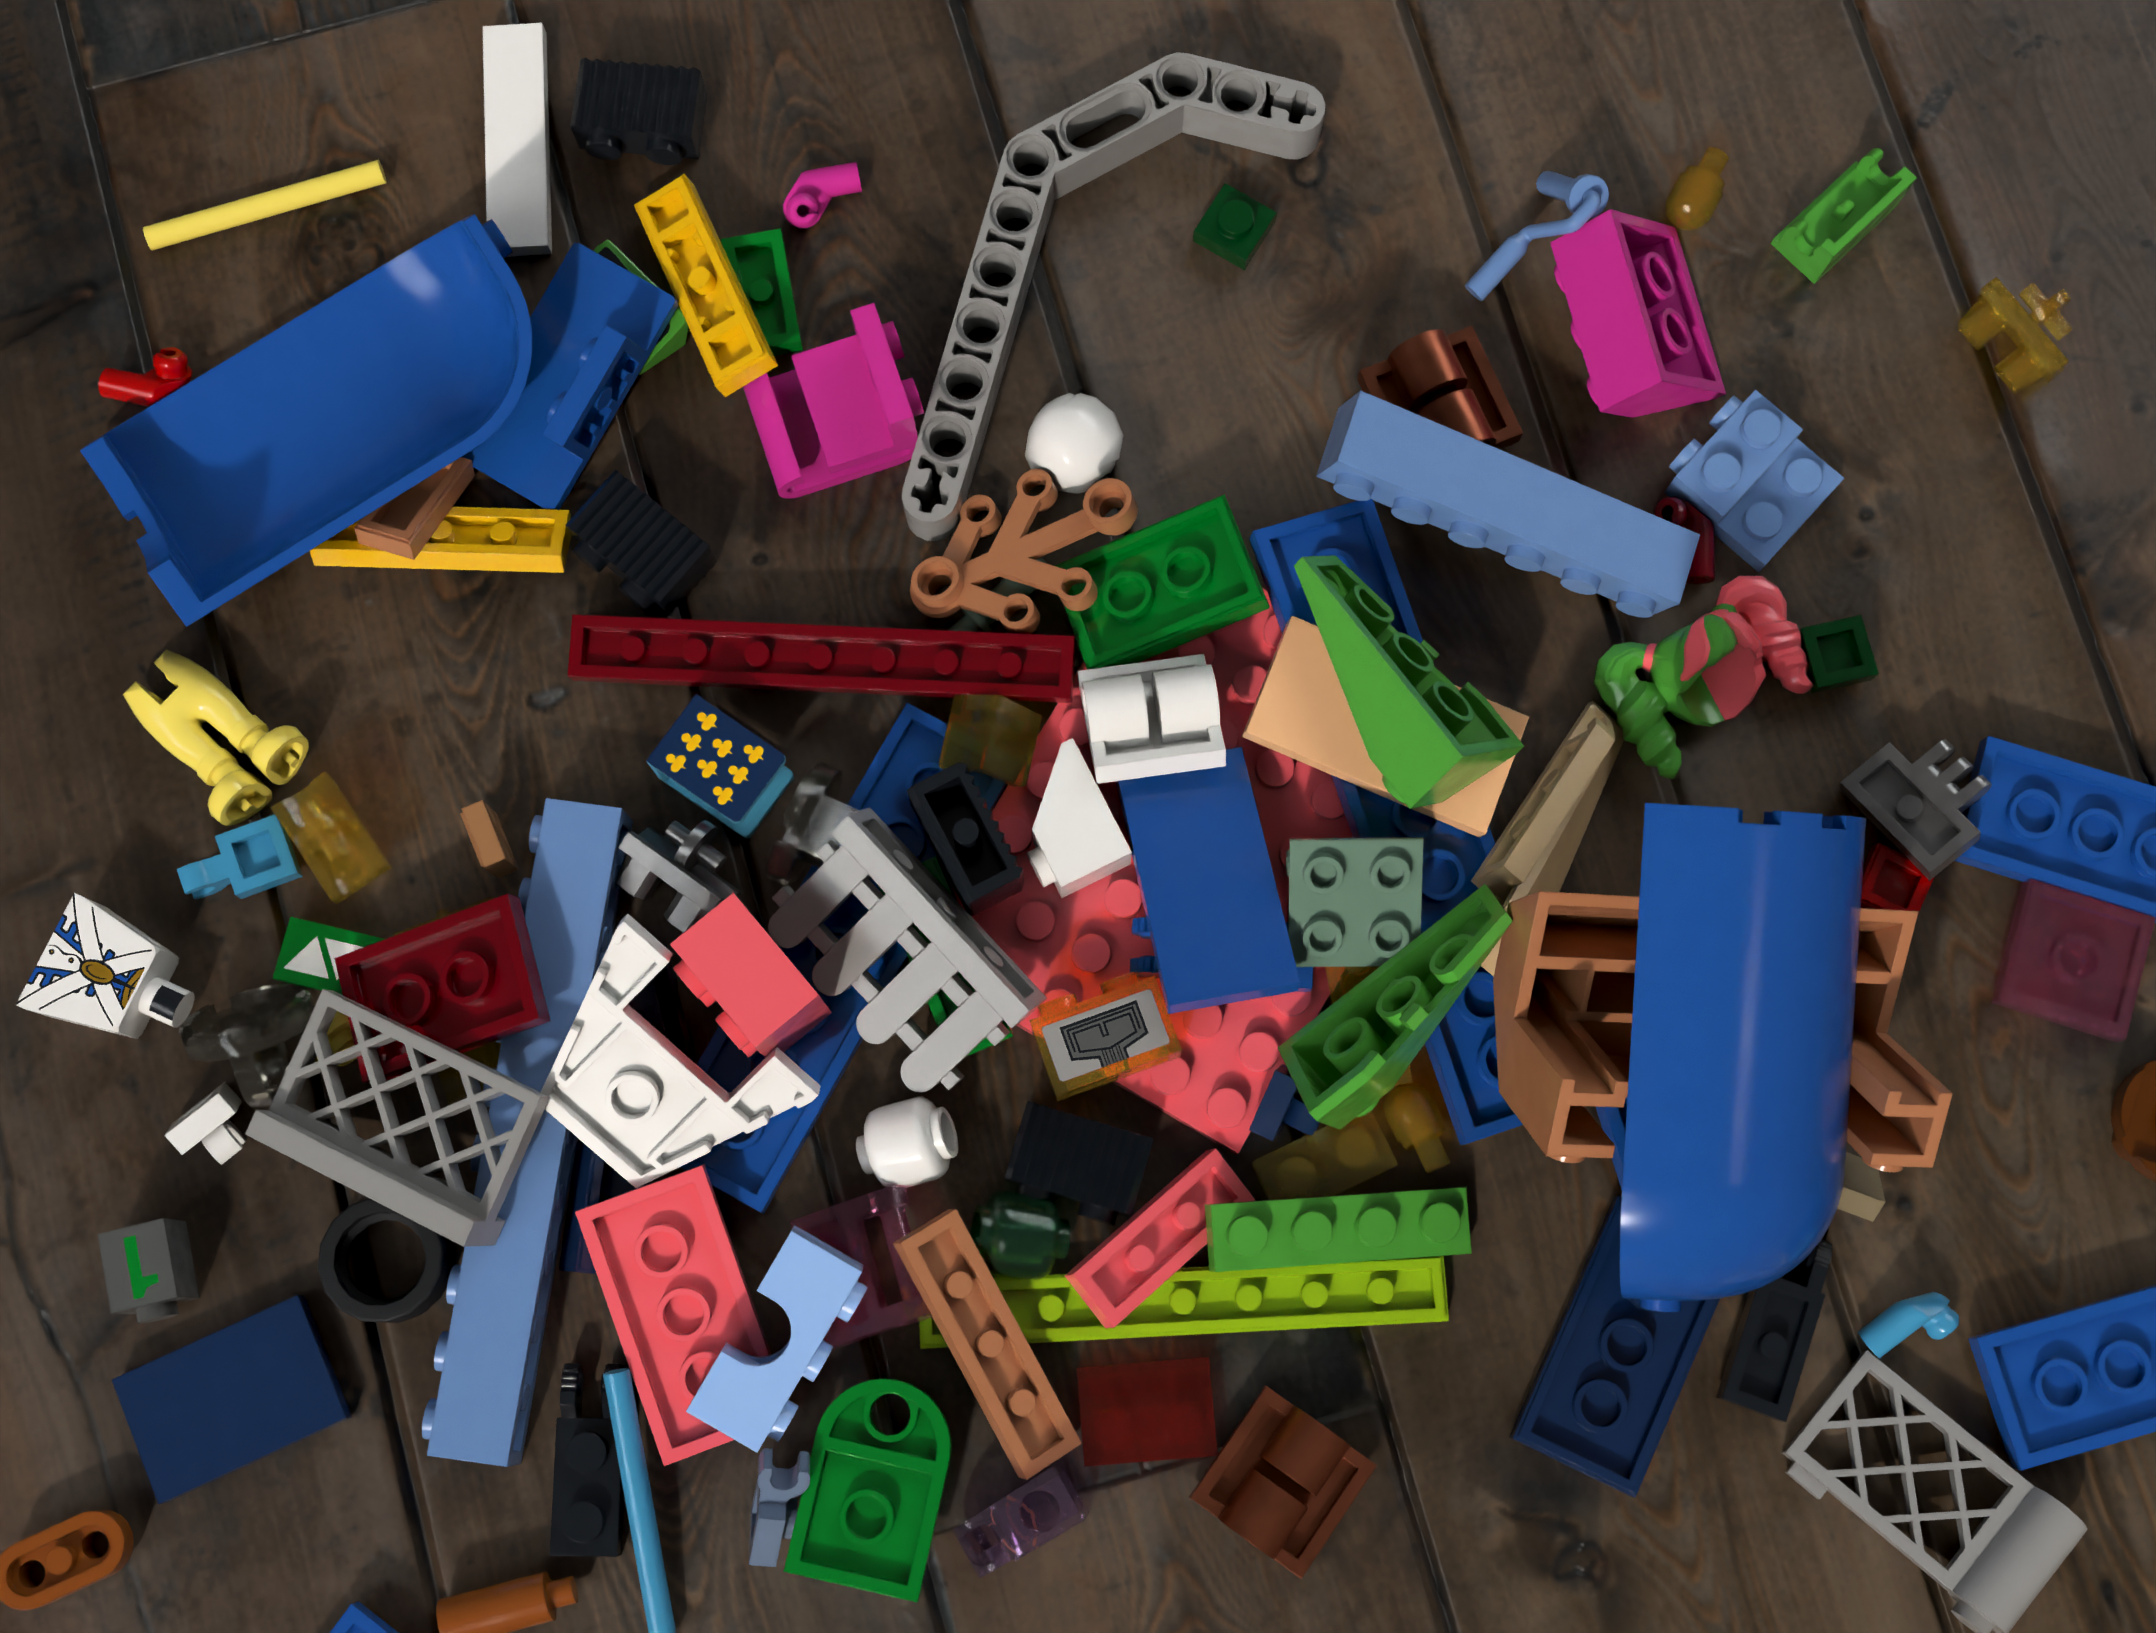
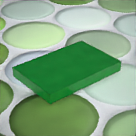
(1165, 586)

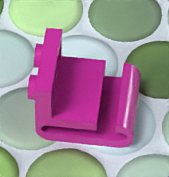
(838, 410)

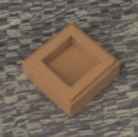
(488, 839)

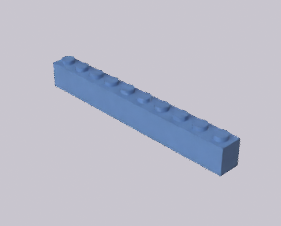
(506, 1288)

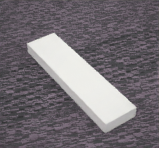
(518, 136)

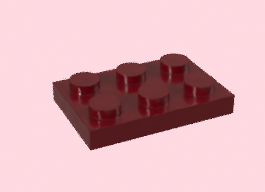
(450, 980)

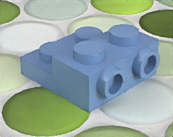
(1753, 478)

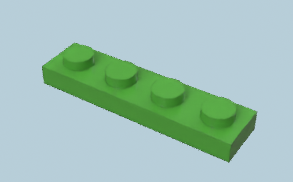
(1337, 1229)

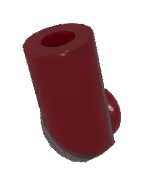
(1685, 515)

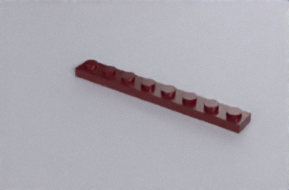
(821, 658)

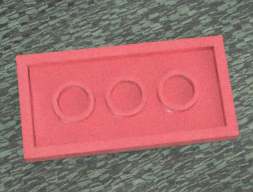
(672, 1298)

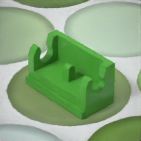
(1842, 216)

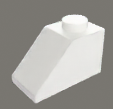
(1075, 829)

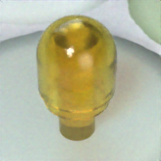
(1697, 191)
(1417, 1123)

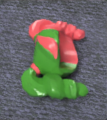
(1703, 669)

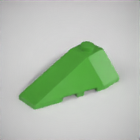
(1409, 715)
(1379, 1026)

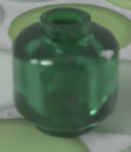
(1019, 1235)

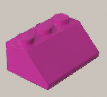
(1636, 316)

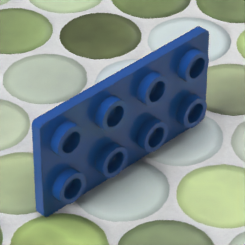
(586, 354)

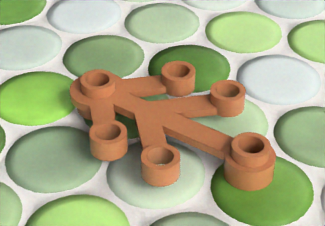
(1015, 553)

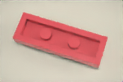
(1155, 1240)

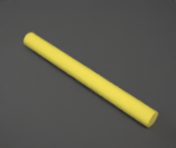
(264, 205)

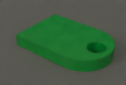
(872, 1494)

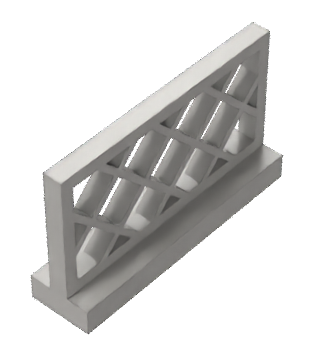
(391, 1176)

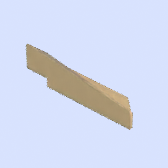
(1553, 817)

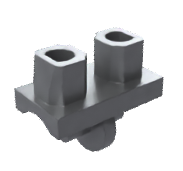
(682, 861)

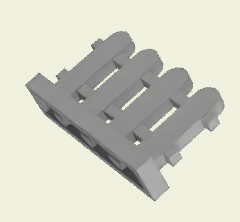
(955, 947)

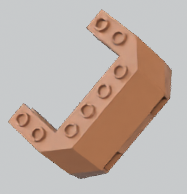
(1568, 1025)

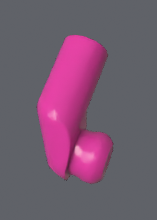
(816, 189)

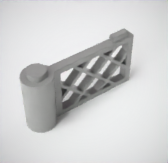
(2008, 1552)

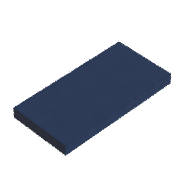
(1610, 1373)

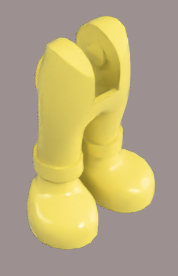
(179, 730)

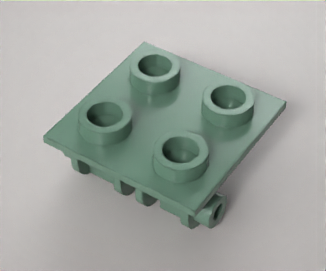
(1353, 899)

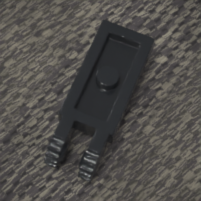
(1775, 1340)
(586, 1476)

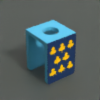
(721, 767)

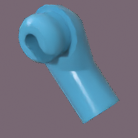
(1906, 1317)

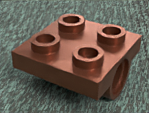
(1447, 383)
(1283, 1481)

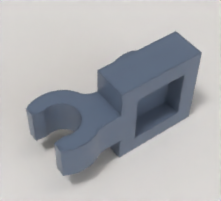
(774, 1506)

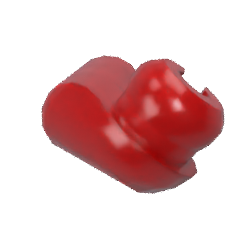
(145, 389)

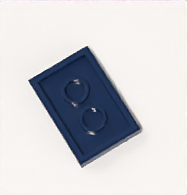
(231, 1399)

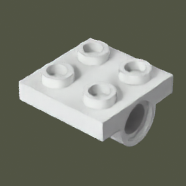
(1152, 718)

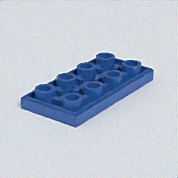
(1207, 886)

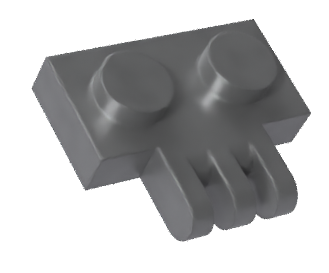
(1918, 803)

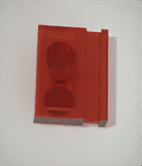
(1146, 1411)

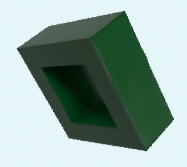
(1234, 226)
(1838, 653)

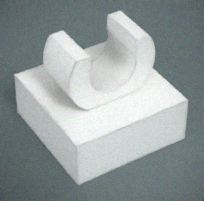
(210, 1124)

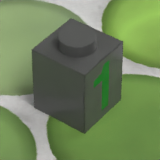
(148, 1269)

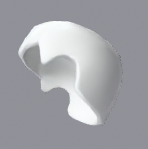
(1074, 441)

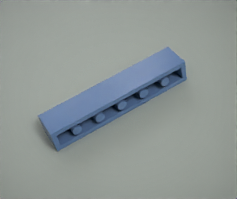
(1507, 506)

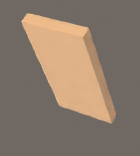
(1309, 720)

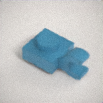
(250, 860)

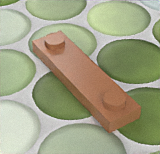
(987, 1343)

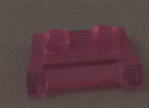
(845, 1230)

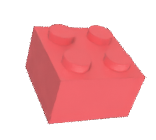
(743, 969)

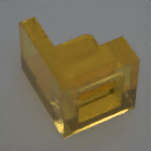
(991, 737)

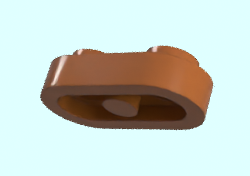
(67, 1559)

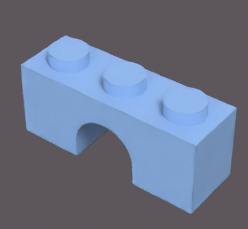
(751, 1393)

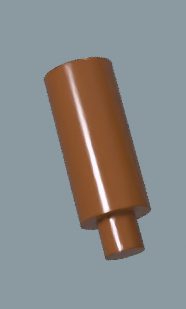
(506, 1605)

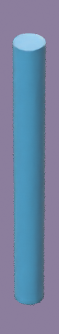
(639, 1501)

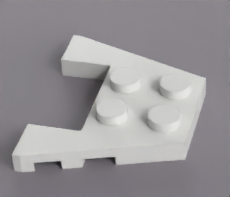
(639, 1094)

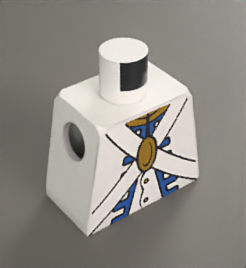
(105, 974)

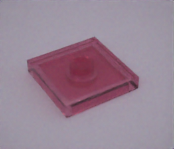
(2073, 960)

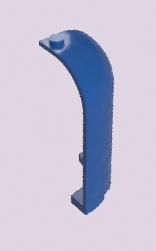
(322, 418)
(1737, 1048)

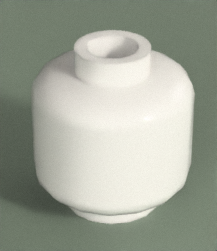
(907, 1142)

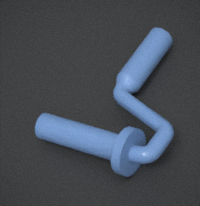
(1584, 198)

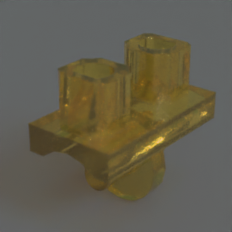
(2001, 312)
(331, 838)

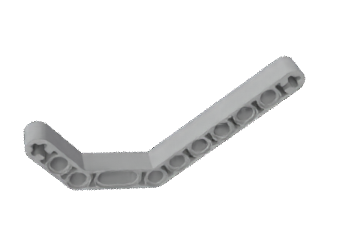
(1032, 200)

